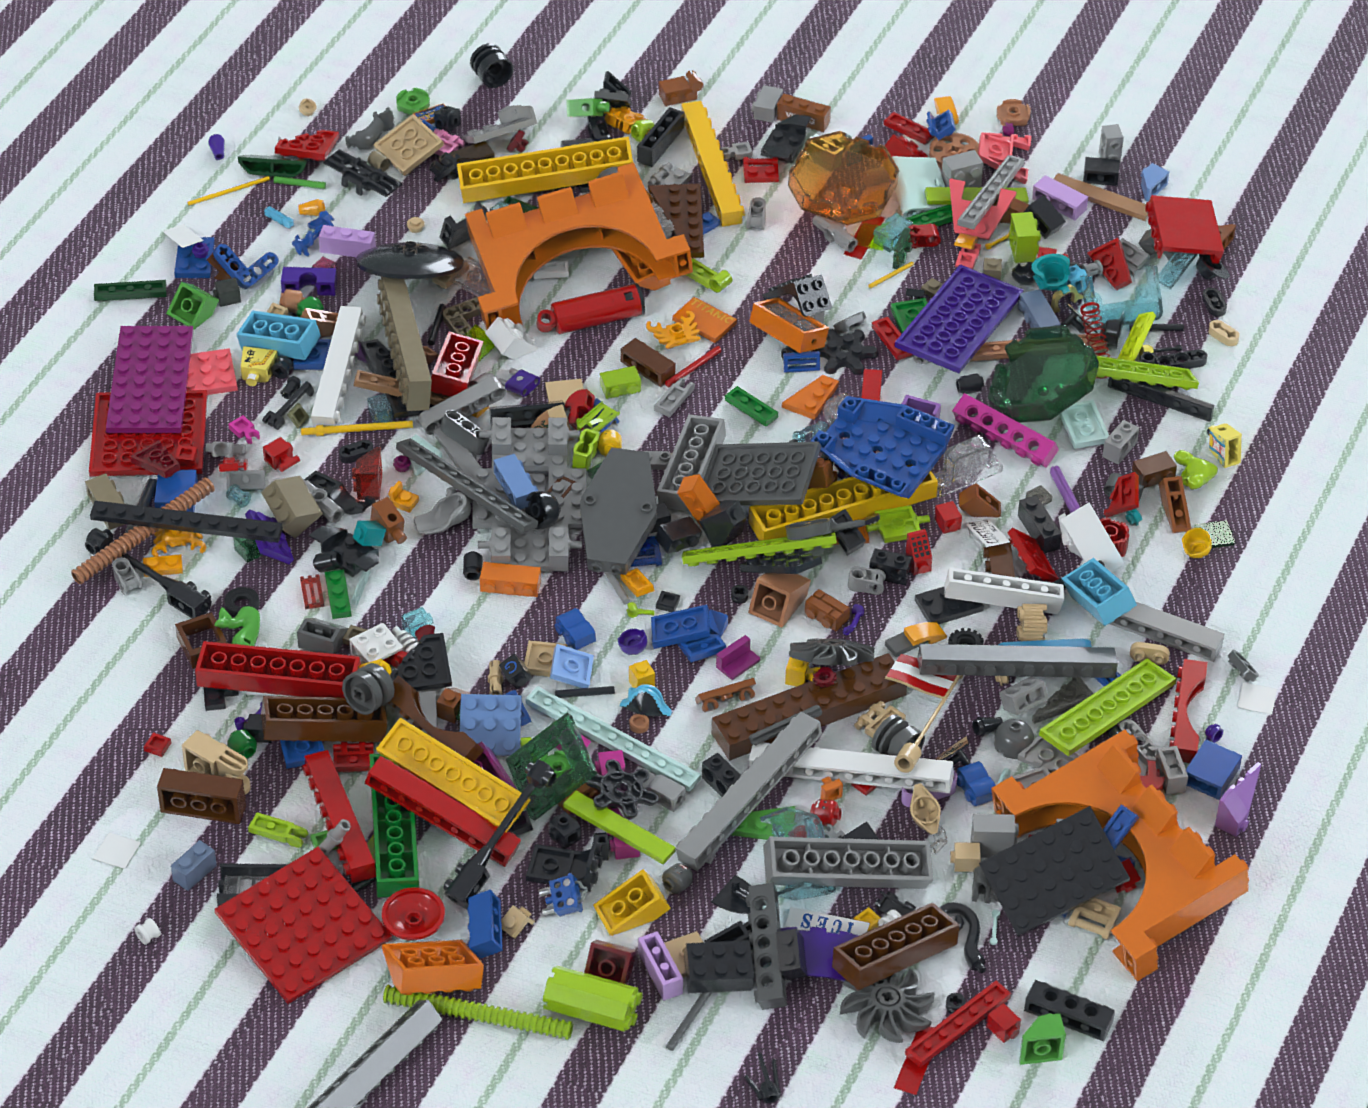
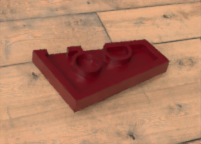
(156, 459)

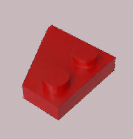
(1125, 495)

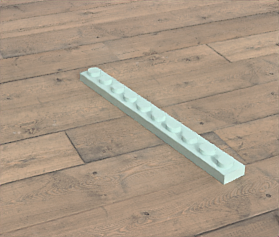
(614, 739)

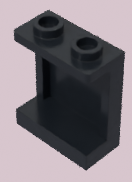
(455, 233)

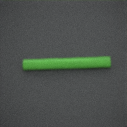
(299, 182)

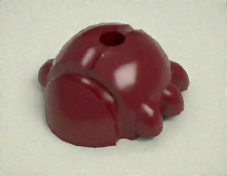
(824, 677)

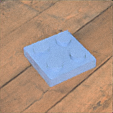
(571, 666)

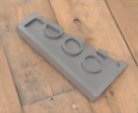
(1043, 753)

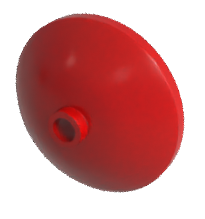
(414, 906)

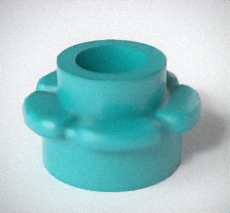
(1133, 517)

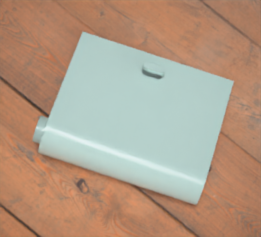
(913, 178)

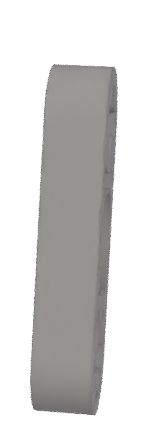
(1140, 735)

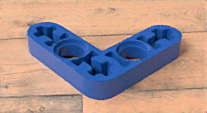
(243, 272)

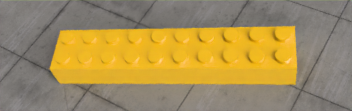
(541, 169)
(852, 494)

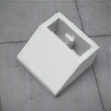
(511, 338)

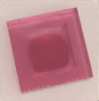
(324, 263)

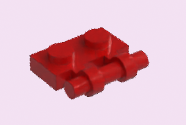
(352, 756)

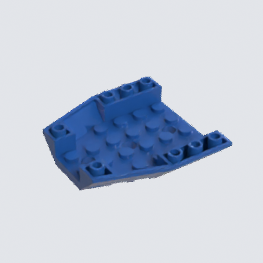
(895, 430)

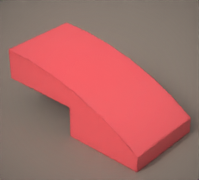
(968, 257)

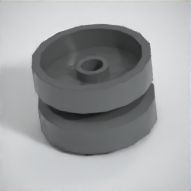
(368, 688)

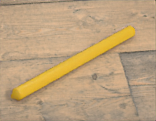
(891, 274)

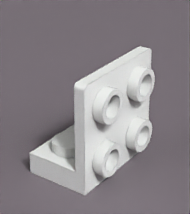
(374, 644)

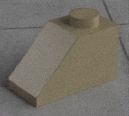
(992, 267)

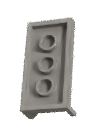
(511, 119)

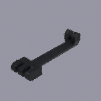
(276, 419)

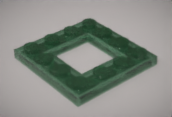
(582, 768)

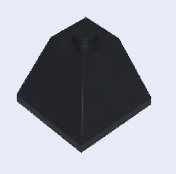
(724, 523)

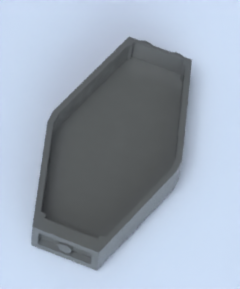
(618, 511)

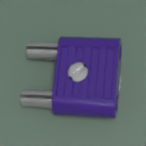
(521, 382)

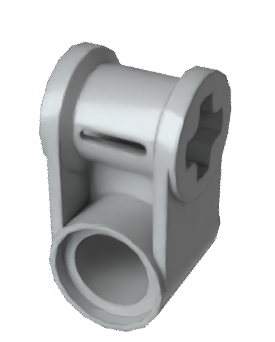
(757, 213)
(125, 575)
(865, 579)

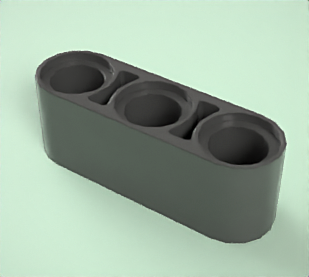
(463, 432)

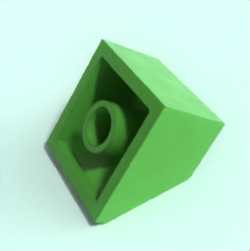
(192, 305)
(1043, 1040)

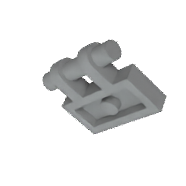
(677, 176)

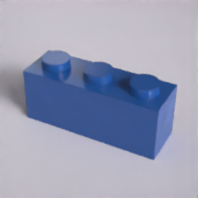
(485, 924)

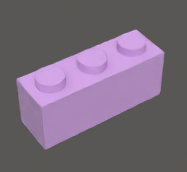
(1063, 198)
(345, 241)
(660, 966)

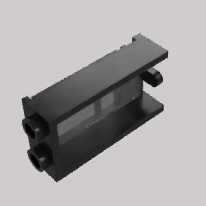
(240, 877)

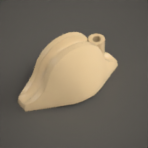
(925, 809)

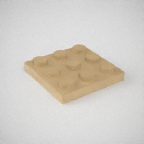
(409, 144)

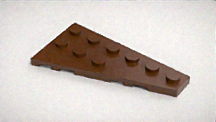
(683, 207)

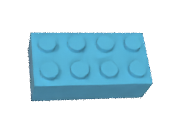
(286, 334)
(1099, 591)

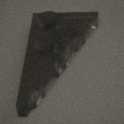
(1063, 700)

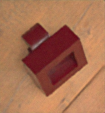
(517, 142)

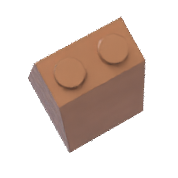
(778, 596)

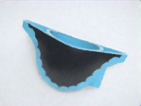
(646, 701)

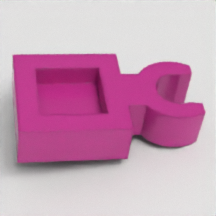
(243, 427)

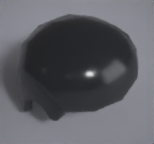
(1023, 274)

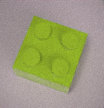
(1024, 237)

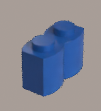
(575, 629)
(975, 783)

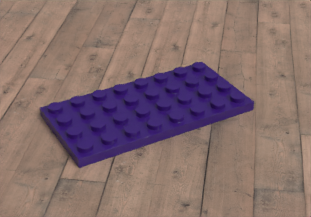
(959, 318)

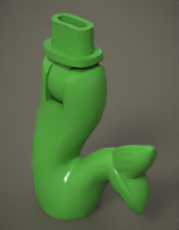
(247, 618)

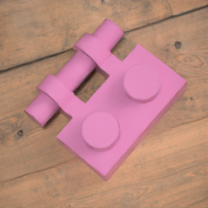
(450, 142)

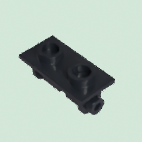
(890, 901)

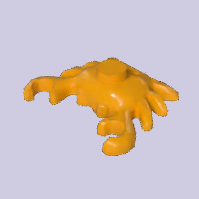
(677, 333)
(176, 538)

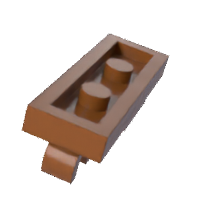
(726, 693)

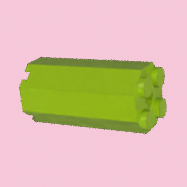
(591, 998)

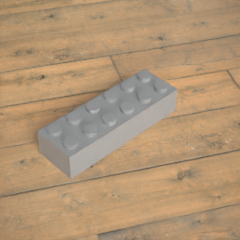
(690, 456)

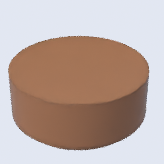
(639, 723)

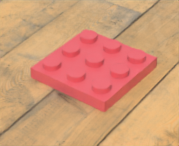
(212, 372)

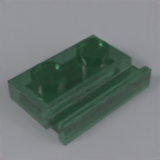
(901, 248)

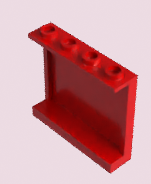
(1184, 226)

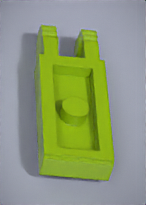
(277, 829)

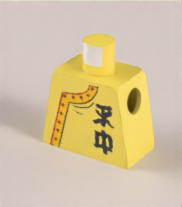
(257, 364)

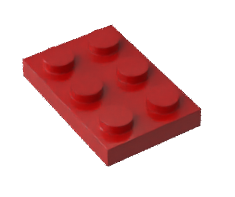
(1032, 555)

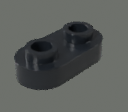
(1214, 302)

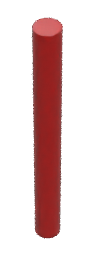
(693, 366)

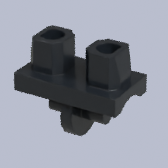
(447, 169)

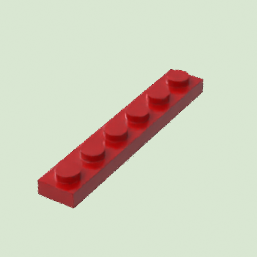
(957, 1024)

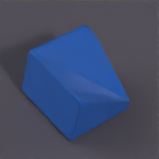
(718, 622)

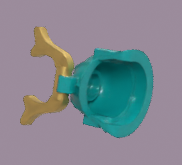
(1051, 275)

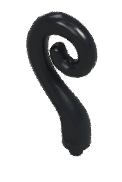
(972, 954)

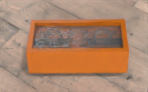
(788, 325)

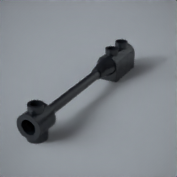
(179, 594)
(473, 874)

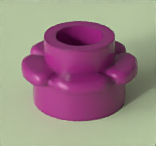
(1008, 129)
(402, 463)

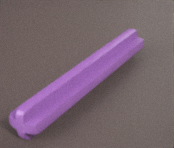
(1064, 488)

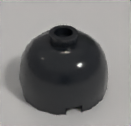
(543, 508)

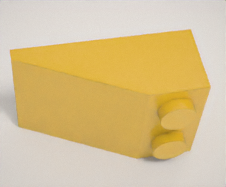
(632, 904)

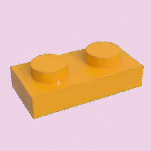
(165, 564)

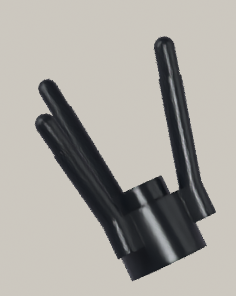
(769, 1091)

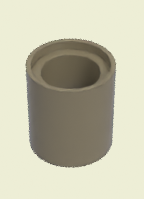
(378, 160)

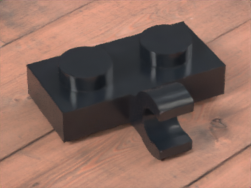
(215, 698)

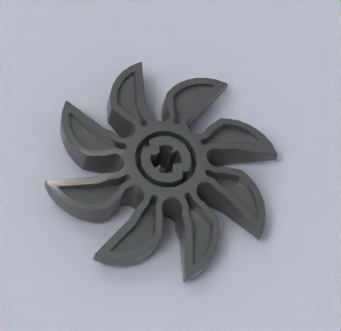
(831, 651)
(889, 1005)

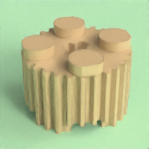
(1032, 622)

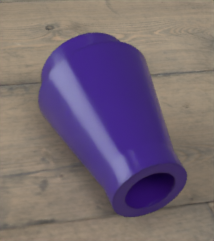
(217, 144)

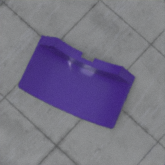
(819, 951)

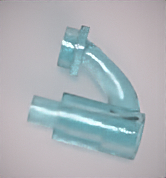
(801, 435)

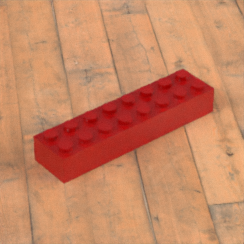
(273, 670)

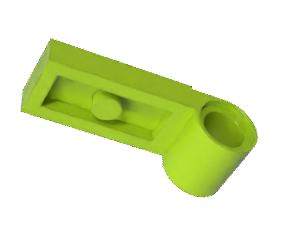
(710, 278)

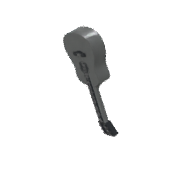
(823, 526)

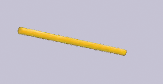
(228, 190)

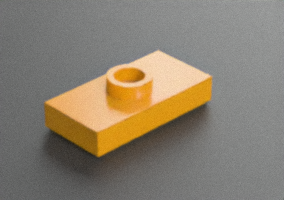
(637, 582)

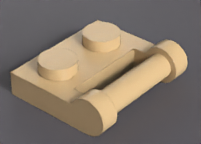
(1097, 911)

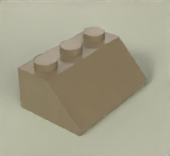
(292, 504)

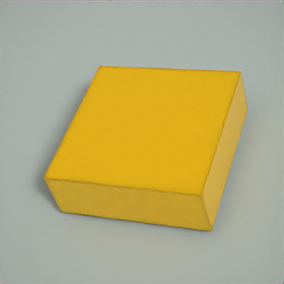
(869, 916)

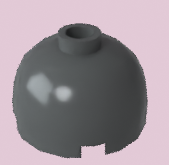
(1013, 737)

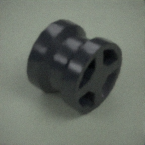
(281, 367)

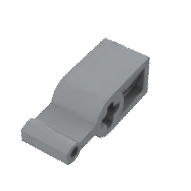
(669, 792)

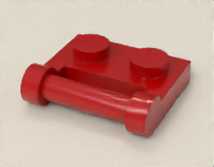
(760, 174)

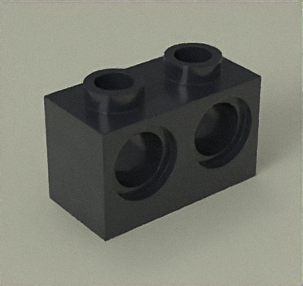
(849, 539)
(895, 565)
(719, 774)

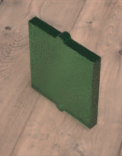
(1219, 533)

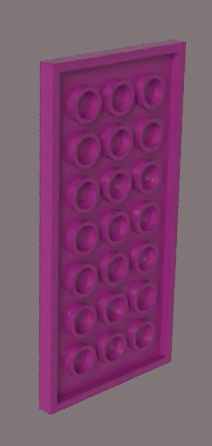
(150, 379)

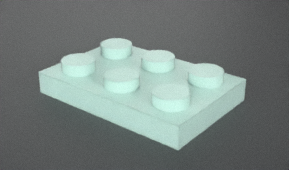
(1084, 424)

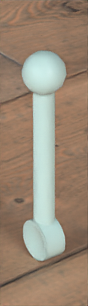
(995, 914)

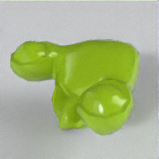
(1197, 470)

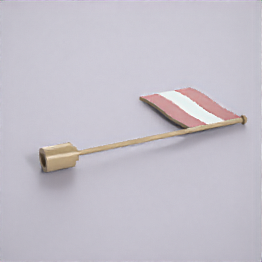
(907, 672)

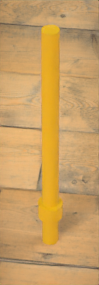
(319, 430)

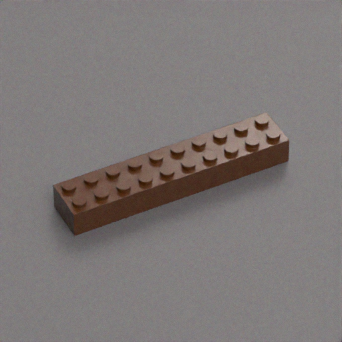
(850, 694)

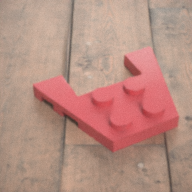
(995, 148)
(992, 218)

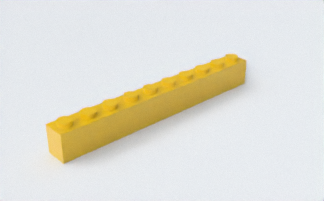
(712, 164)

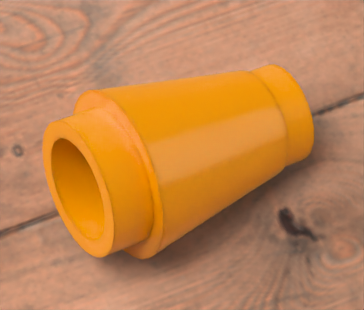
(312, 207)

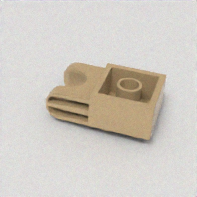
(211, 757)

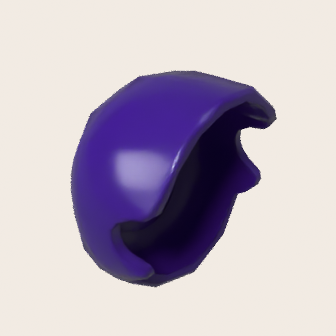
(632, 641)

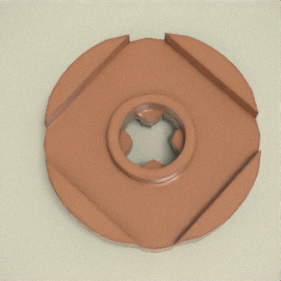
(1021, 114)

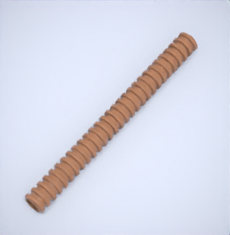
(139, 533)

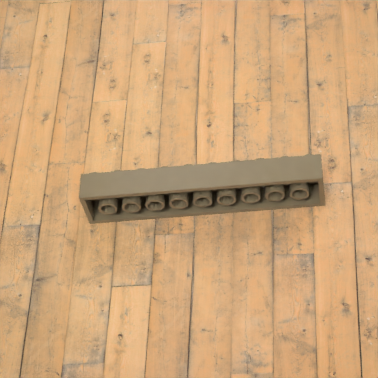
(404, 343)

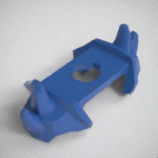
(302, 245)

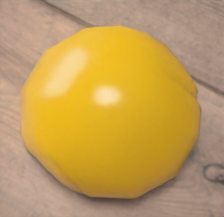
(1197, 543)

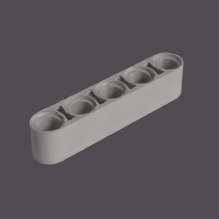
(465, 403)

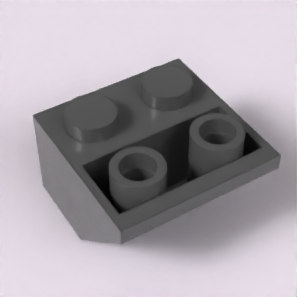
(320, 636)

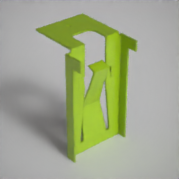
(604, 418)

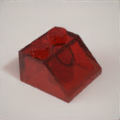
(368, 475)

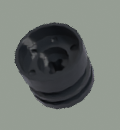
(491, 65)

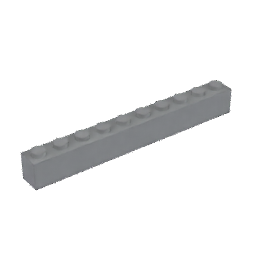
(748, 791)

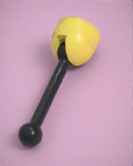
(1145, 348)

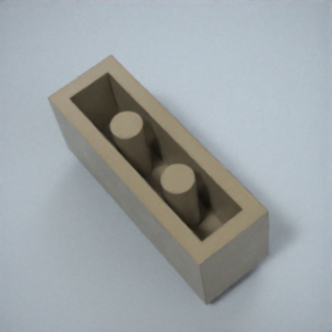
(104, 490)

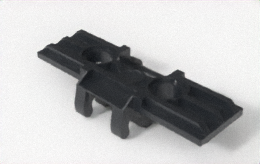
(362, 174)

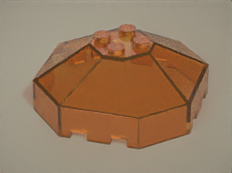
(843, 178)

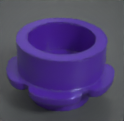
(200, 250)
(1214, 733)

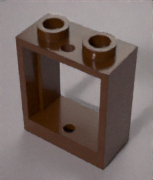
(194, 626)

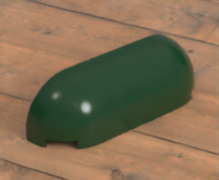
(272, 165)

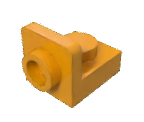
(401, 498)

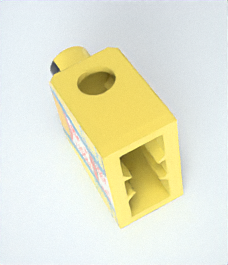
(1225, 444)

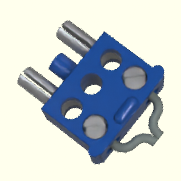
(564, 896)

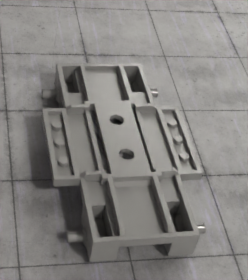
(542, 455)

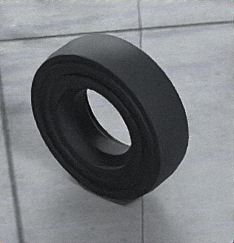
(240, 593)

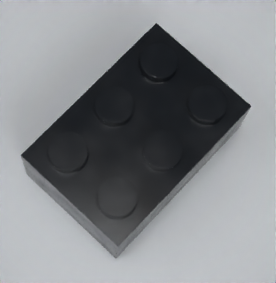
(718, 966)

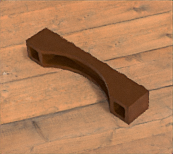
(409, 702)

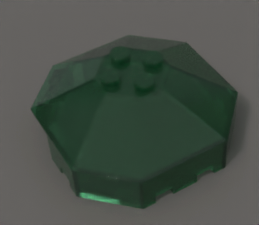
(1044, 374)

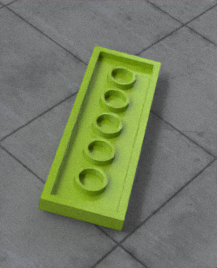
(1146, 372)

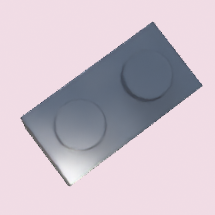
(193, 865)

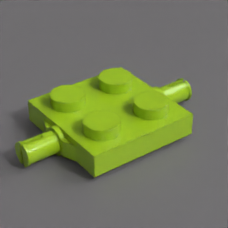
(896, 523)

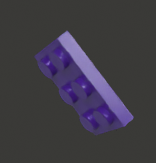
(278, 551)

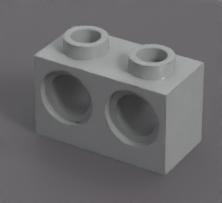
(1111, 142)
(1120, 442)
(1024, 695)
(1172, 768)

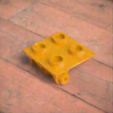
(622, 118)

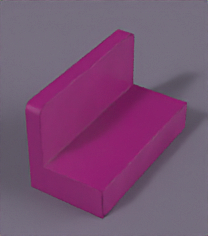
(736, 658)

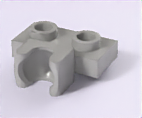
(225, 449)

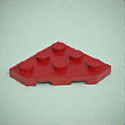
(306, 146)

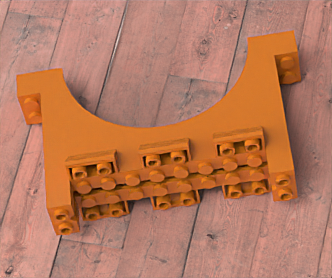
(610, 216)
(1178, 866)

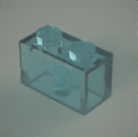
(890, 231)

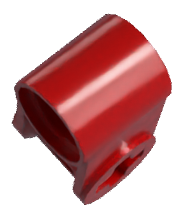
(924, 235)

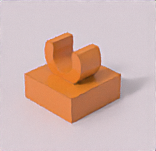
(831, 789)

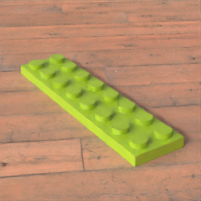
(750, 549)
(1107, 707)

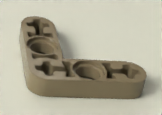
(456, 316)

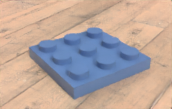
(493, 721)

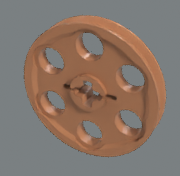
(952, 148)

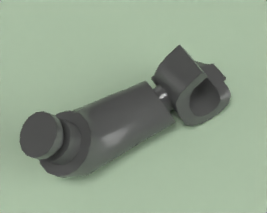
(366, 138)

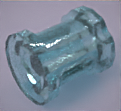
(239, 499)

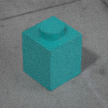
(369, 533)

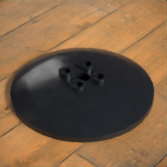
(410, 260)

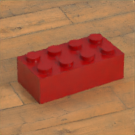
(456, 364)

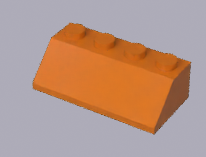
(639, 271)

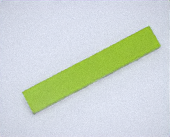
(942, 195)
(620, 828)

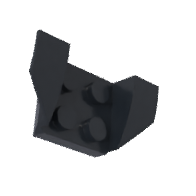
(786, 139)
(354, 554)

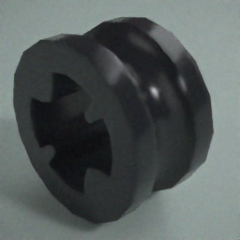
(736, 594)
(954, 997)

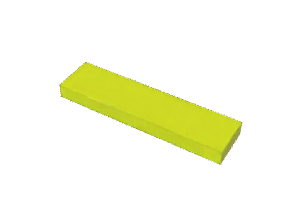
(1137, 336)

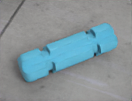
(279, 217)

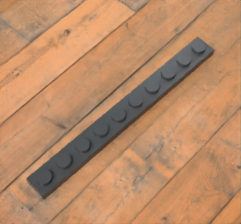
(466, 485)

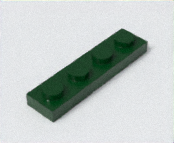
(130, 290)

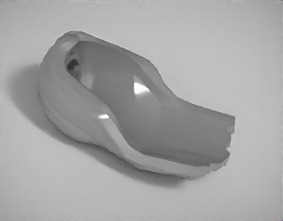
(445, 513)

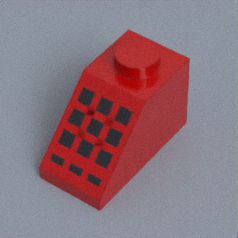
(919, 548)

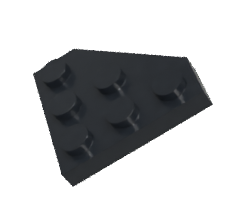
(426, 664)

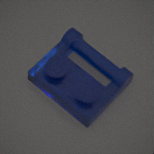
(650, 548)

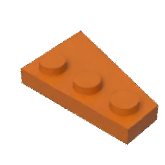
(811, 398)

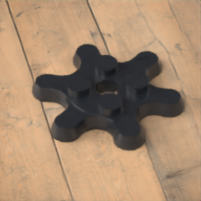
(850, 359)
(628, 782)

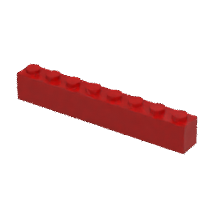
(335, 807)
(439, 809)

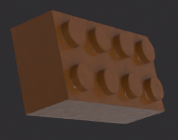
(201, 795)

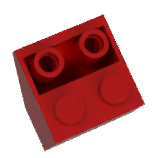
(903, 148)

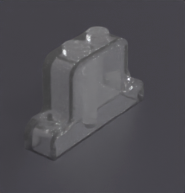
(966, 465)

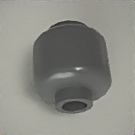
(677, 878)

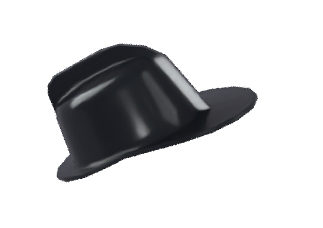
(1210, 270)
(1113, 330)

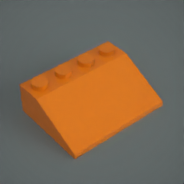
(433, 966)

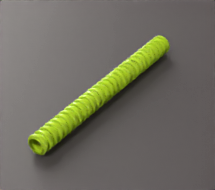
(483, 1013)

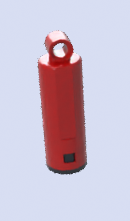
(593, 309)

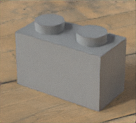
(766, 103)

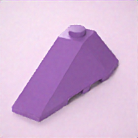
(1236, 803)

